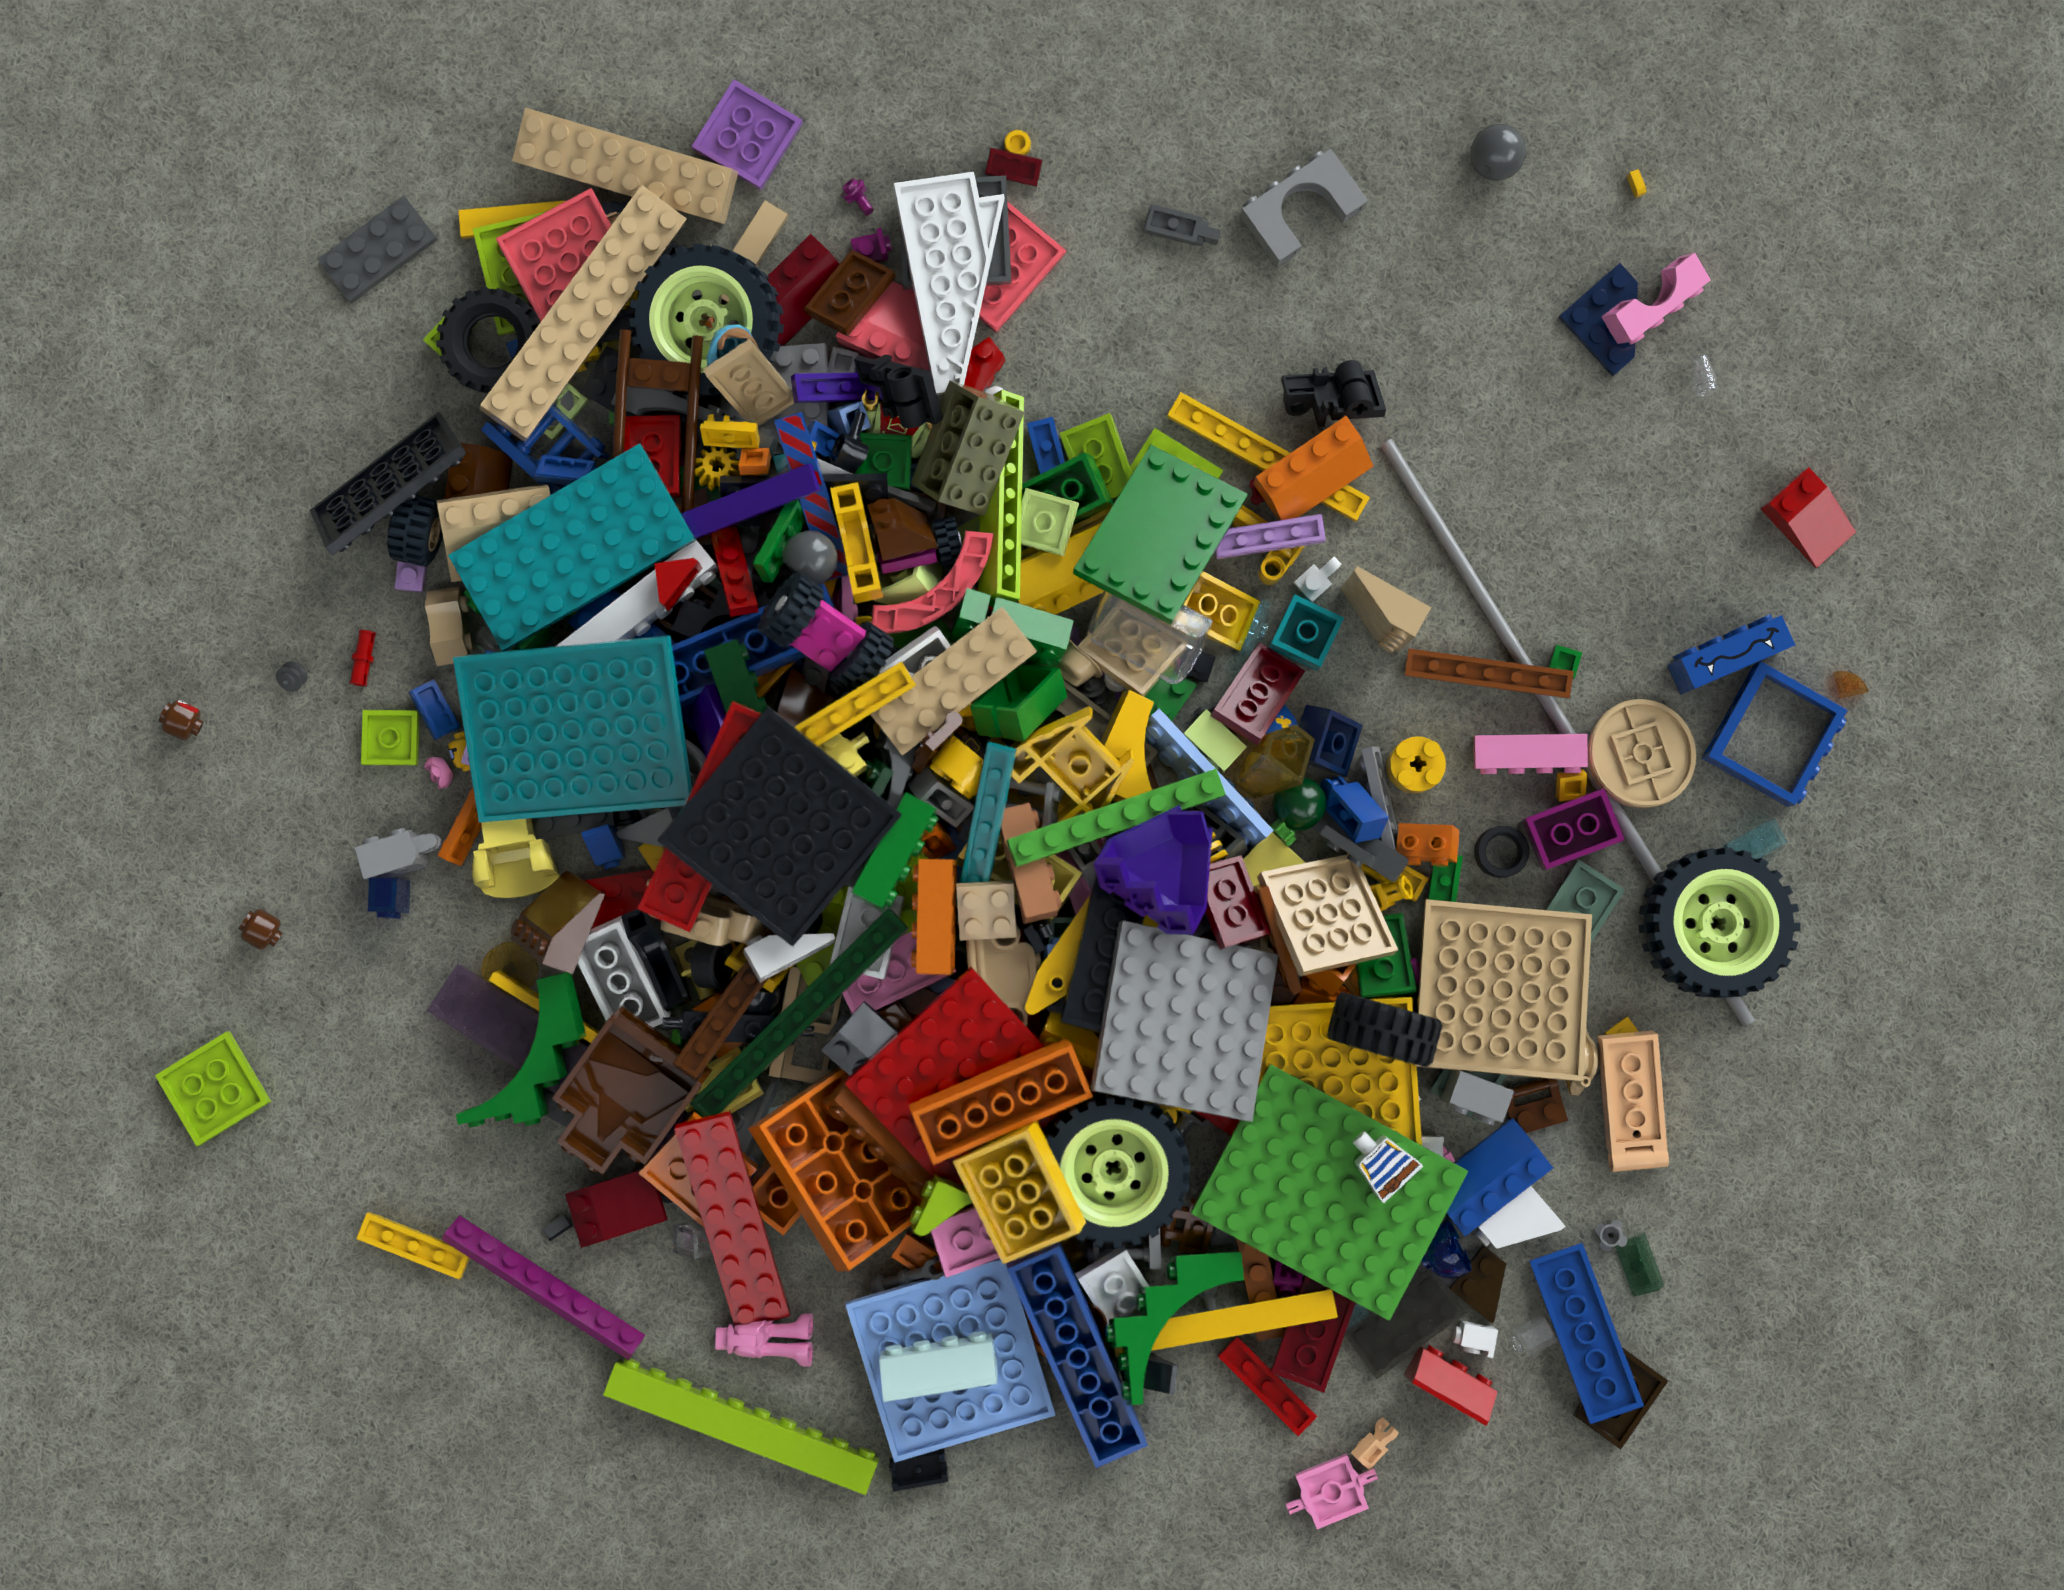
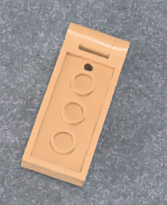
(1633, 1101)

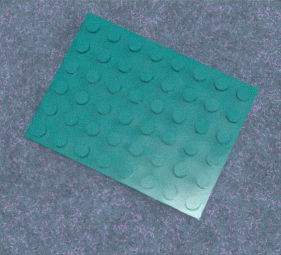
(574, 729)

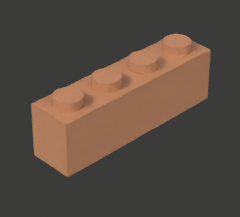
(1032, 880)

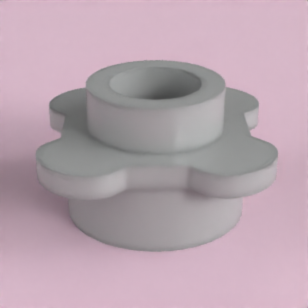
(1607, 1242)

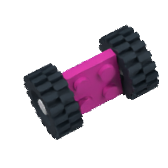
(825, 635)

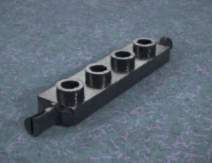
(744, 1031)

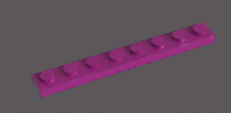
(543, 1287)

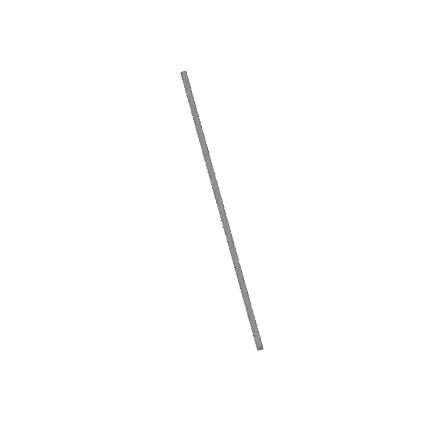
(1519, 656)

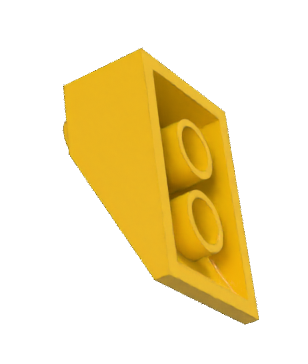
(1226, 606)

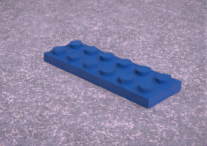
(1586, 1333)

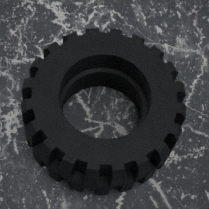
(1384, 1029)

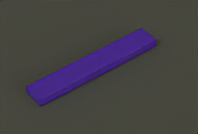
(752, 501)

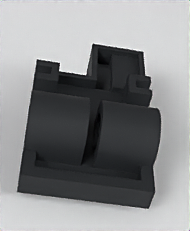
(904, 389)
(1337, 394)

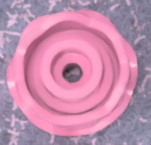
(439, 771)

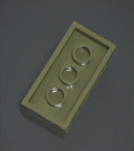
(967, 448)

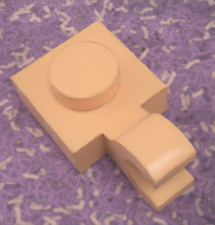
(1372, 1447)

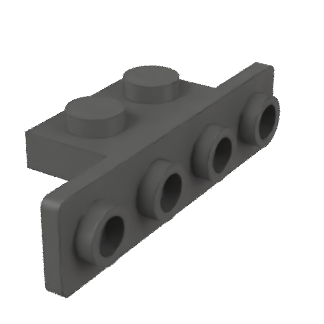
(1371, 852)

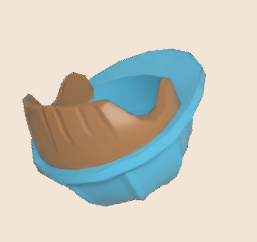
(726, 340)

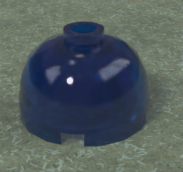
(1446, 1254)

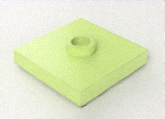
(1047, 521)

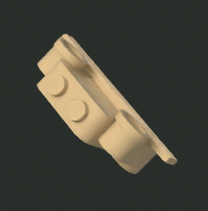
(720, 923)
(1006, 968)

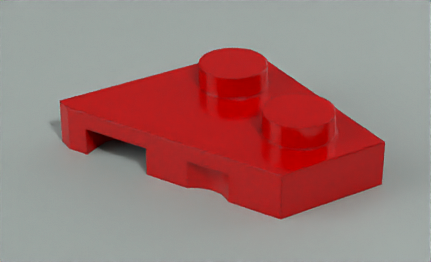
(983, 364)

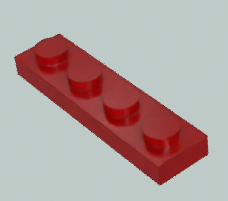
(733, 572)
(1267, 1385)

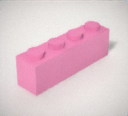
(1530, 751)

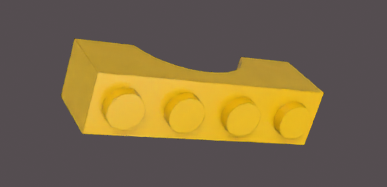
(856, 542)

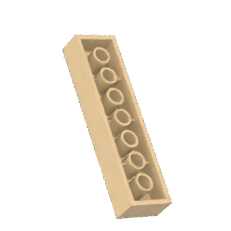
(624, 165)

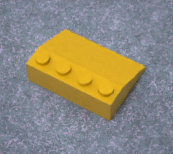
(1020, 1193)

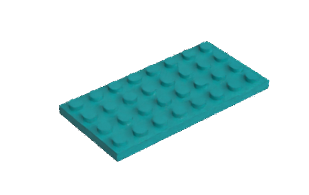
(572, 547)

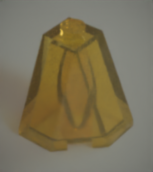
(1276, 762)

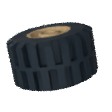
(415, 531)

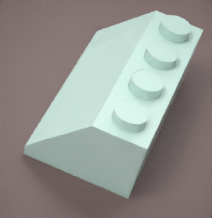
(938, 1366)

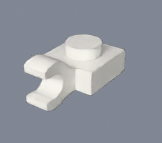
(1315, 581)

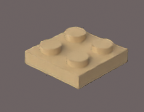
(986, 910)

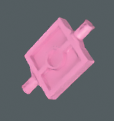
(1331, 1491)

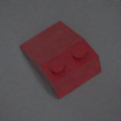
(614, 1208)

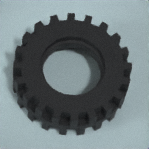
(461, 320)

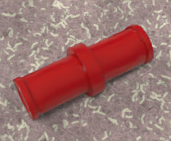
(362, 658)

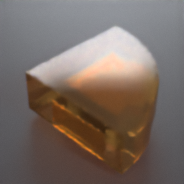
(1849, 684)

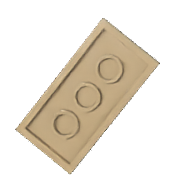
(750, 383)

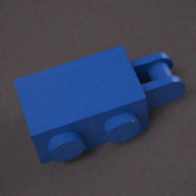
(1354, 809)

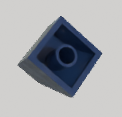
(1334, 738)

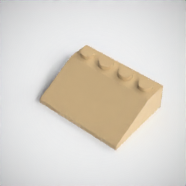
(474, 515)
(1384, 609)

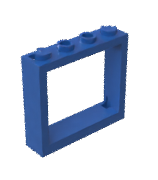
(1734, 715)

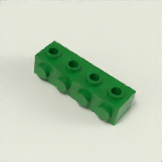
(894, 852)

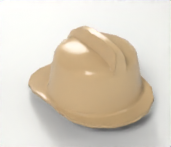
(1077, 666)

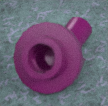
(853, 191)

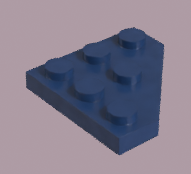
(1586, 320)

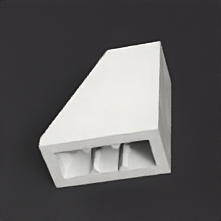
(1519, 1221)

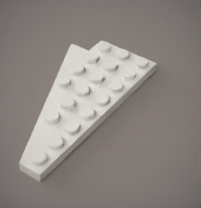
(949, 255)

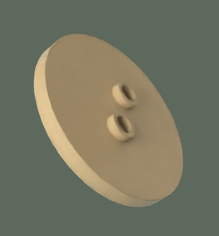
(1641, 753)

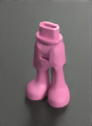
(753, 1338)

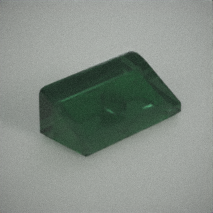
(1640, 1265)

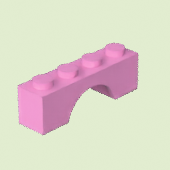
(1680, 281)

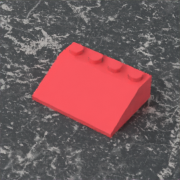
(890, 329)

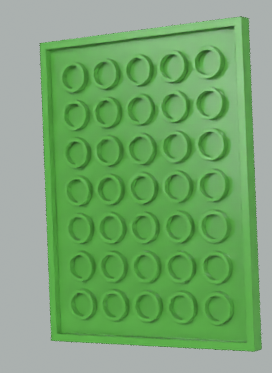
(1300, 1198)

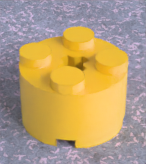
(1425, 752)
(960, 764)

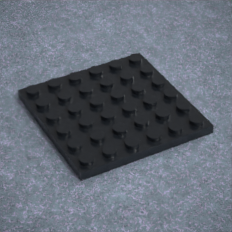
(779, 826)

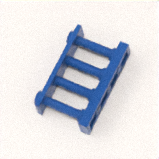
(521, 451)

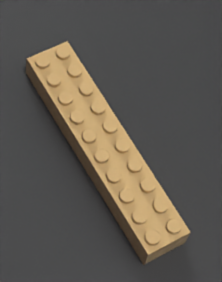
(582, 314)

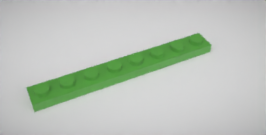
(1114, 818)

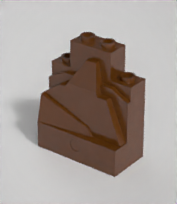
(624, 1093)

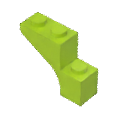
(940, 1201)

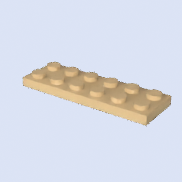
(954, 680)

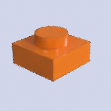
(754, 461)

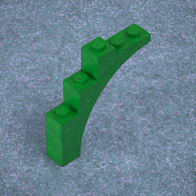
(558, 1024)
(1158, 1304)

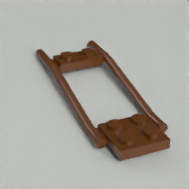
(661, 376)

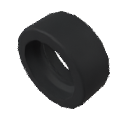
(1486, 866)
(709, 965)

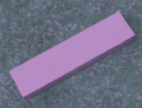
(1272, 536)

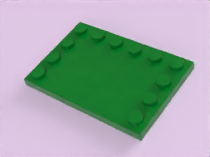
(1160, 534)

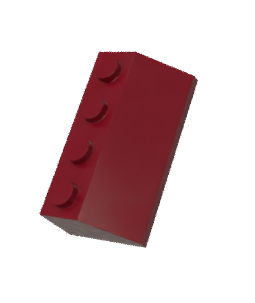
(798, 281)

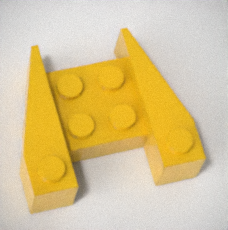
(1074, 762)

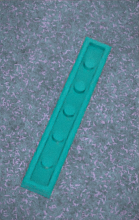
(988, 813)

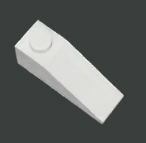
(773, 954)

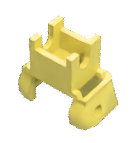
(514, 860)

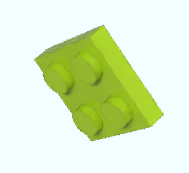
(390, 737)

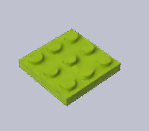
(213, 1088)

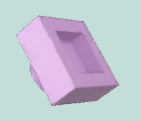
(410, 577)

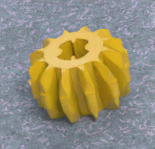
(713, 459)

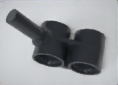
(848, 448)

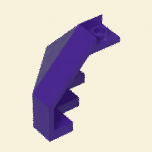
(1161, 869)

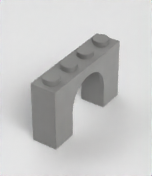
(1323, 176)

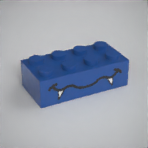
(1737, 650)

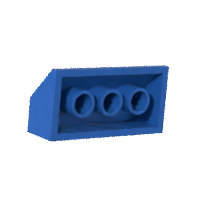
(1497, 1173)

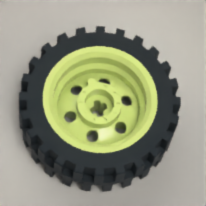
(714, 273)
(1758, 897)
(1162, 1172)

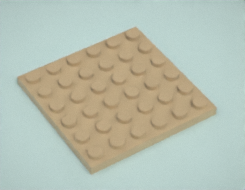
(1506, 988)

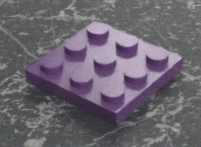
(747, 134)

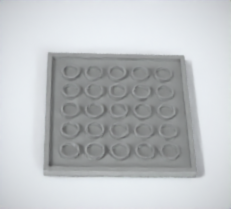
(1184, 1022)

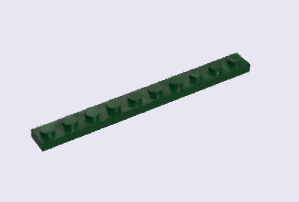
(800, 1014)

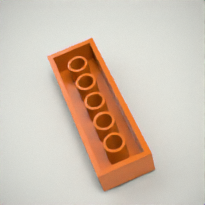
(1000, 1100)

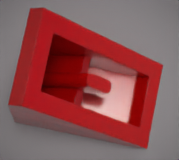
(674, 579)

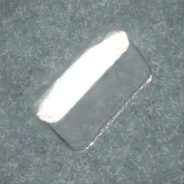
(1148, 641)

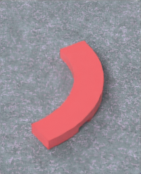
(943, 596)

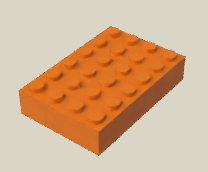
(833, 1177)

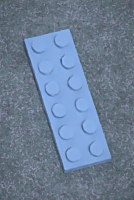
(1188, 761)

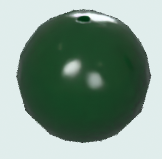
(1300, 805)

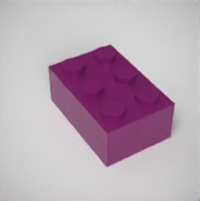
(1573, 829)

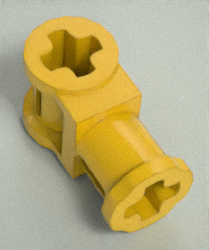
(1385, 896)

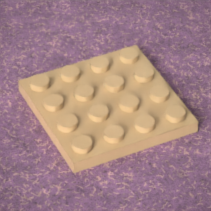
(1327, 914)

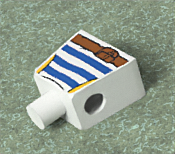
(1384, 1165)

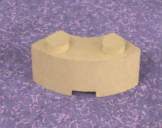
(448, 624)

